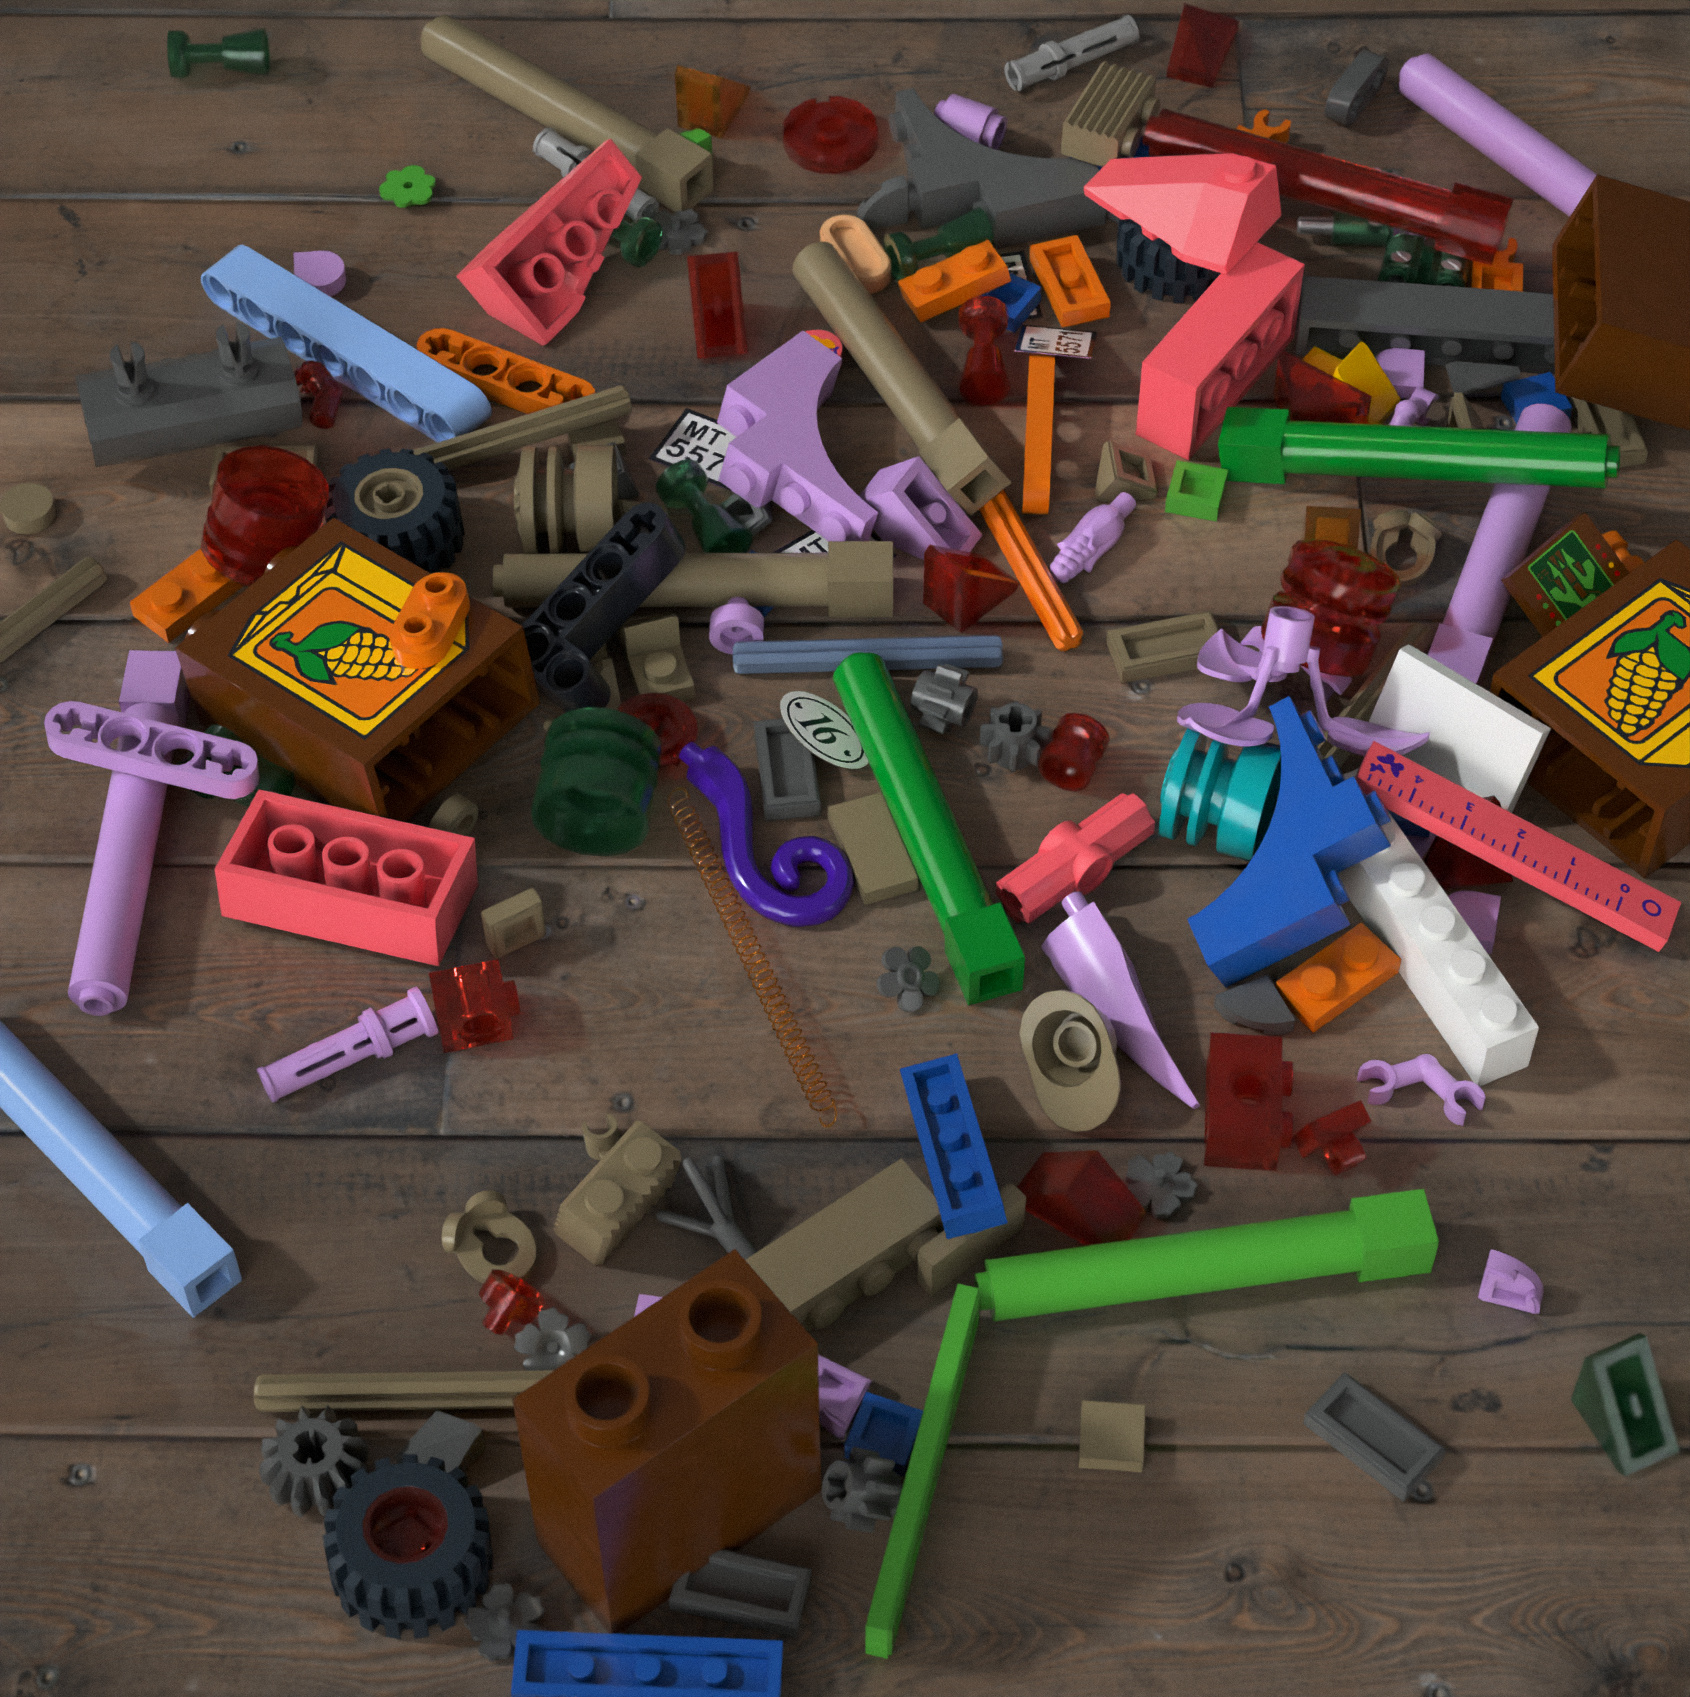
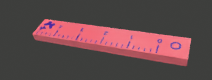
(1518, 847)

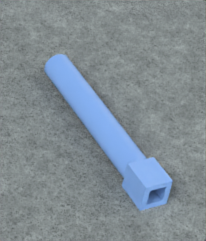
(173, 1239)

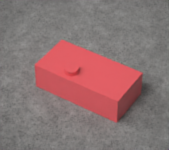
(1218, 350)
(347, 877)

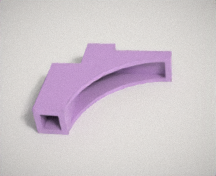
(780, 445)

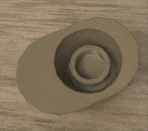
(1071, 1059)

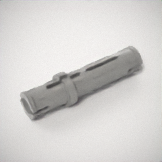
(1055, 58)
(567, 156)

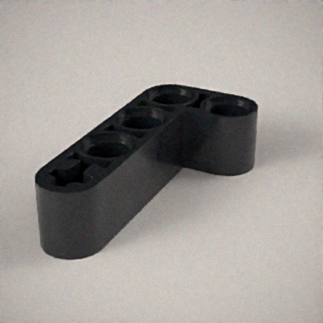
(596, 604)

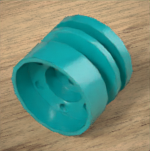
(1220, 792)

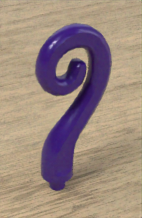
(728, 791)

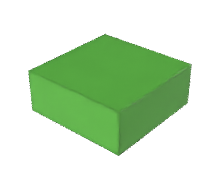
(1196, 490)

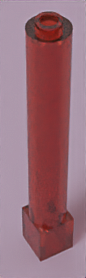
(1461, 221)

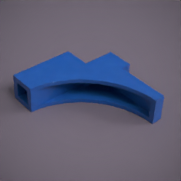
(1292, 883)

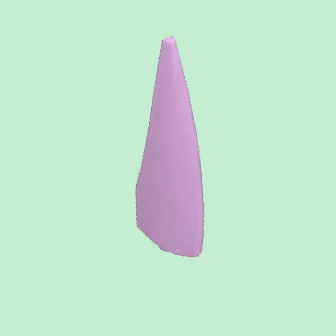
(1100, 970)

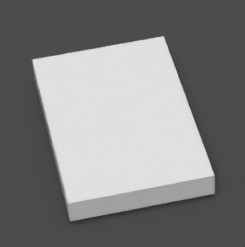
(1472, 732)

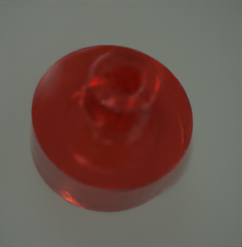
(509, 1301)

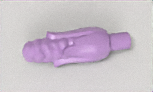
(1091, 538)

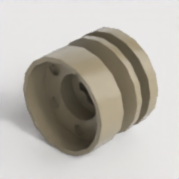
(565, 500)

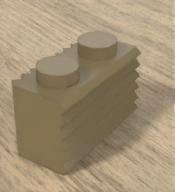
(1109, 115)
(617, 1193)

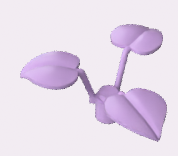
(1283, 651)

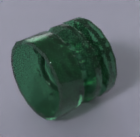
(596, 782)

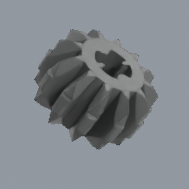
(290, 1456)

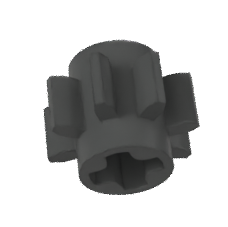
(944, 698)
(1014, 736)
(862, 1490)

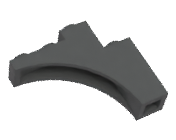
(1018, 193)

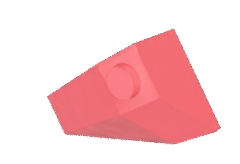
(1198, 204)
(545, 258)

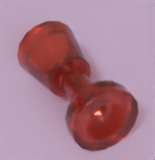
(984, 370)

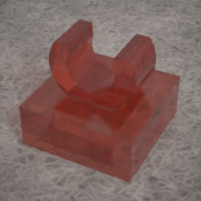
(1336, 1137)

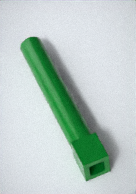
(1267, 445)
(975, 929)

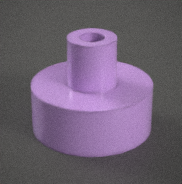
(734, 624)

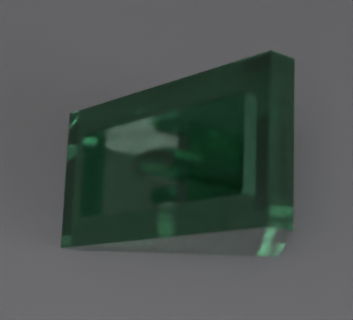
(1625, 1405)

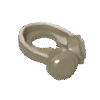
(1423, 541)
(488, 1213)

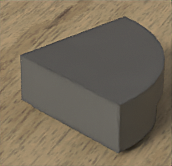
(887, 205)
(1256, 1006)

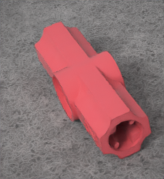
(1075, 858)

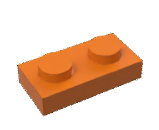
(954, 280)
(1069, 281)
(182, 597)
(1337, 977)

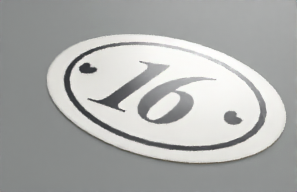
(822, 729)

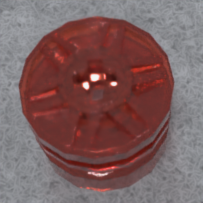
(259, 507)
(1346, 595)

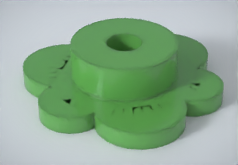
(408, 187)

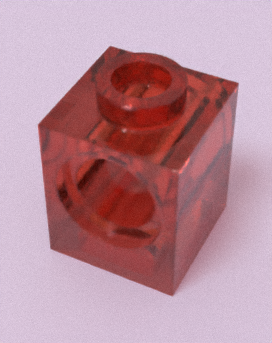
(473, 1005)

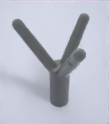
(721, 1211)

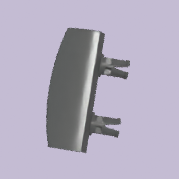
(189, 400)

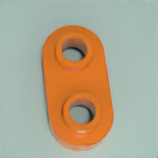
(429, 620)

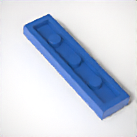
(953, 1147)
(644, 1666)

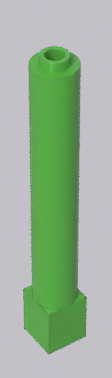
(1375, 1238)

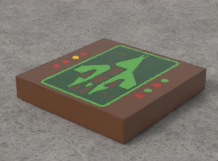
(1564, 574)

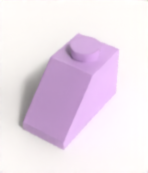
(917, 510)

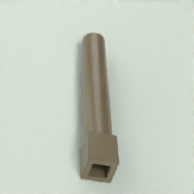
(669, 164)
(899, 377)
(849, 579)

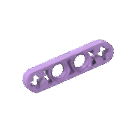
(156, 741)

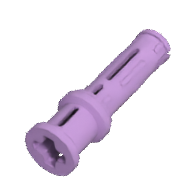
(374, 1034)

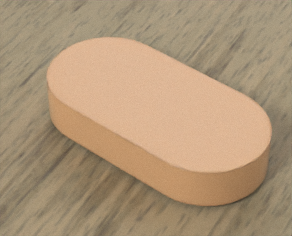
(859, 250)

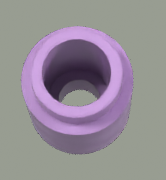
(973, 120)

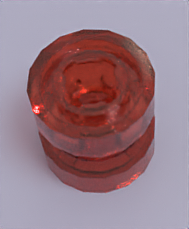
(1073, 753)

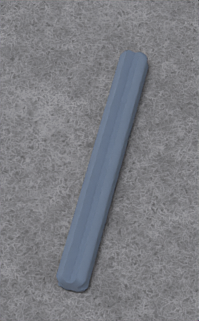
(897, 652)

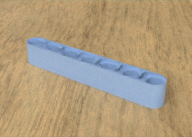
(347, 344)

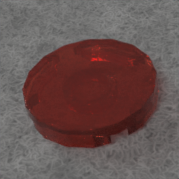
(830, 135)

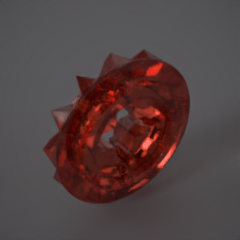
(678, 721)

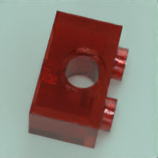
(1242, 1132)

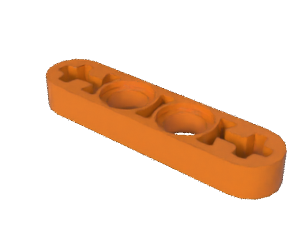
(456, 348)
(1038, 434)

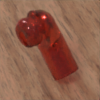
(326, 390)

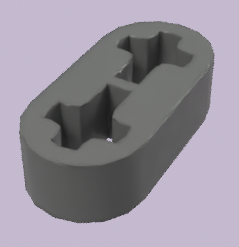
(1356, 87)

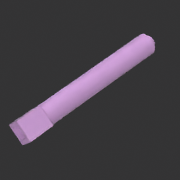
(1495, 132)
(1498, 547)
(126, 843)

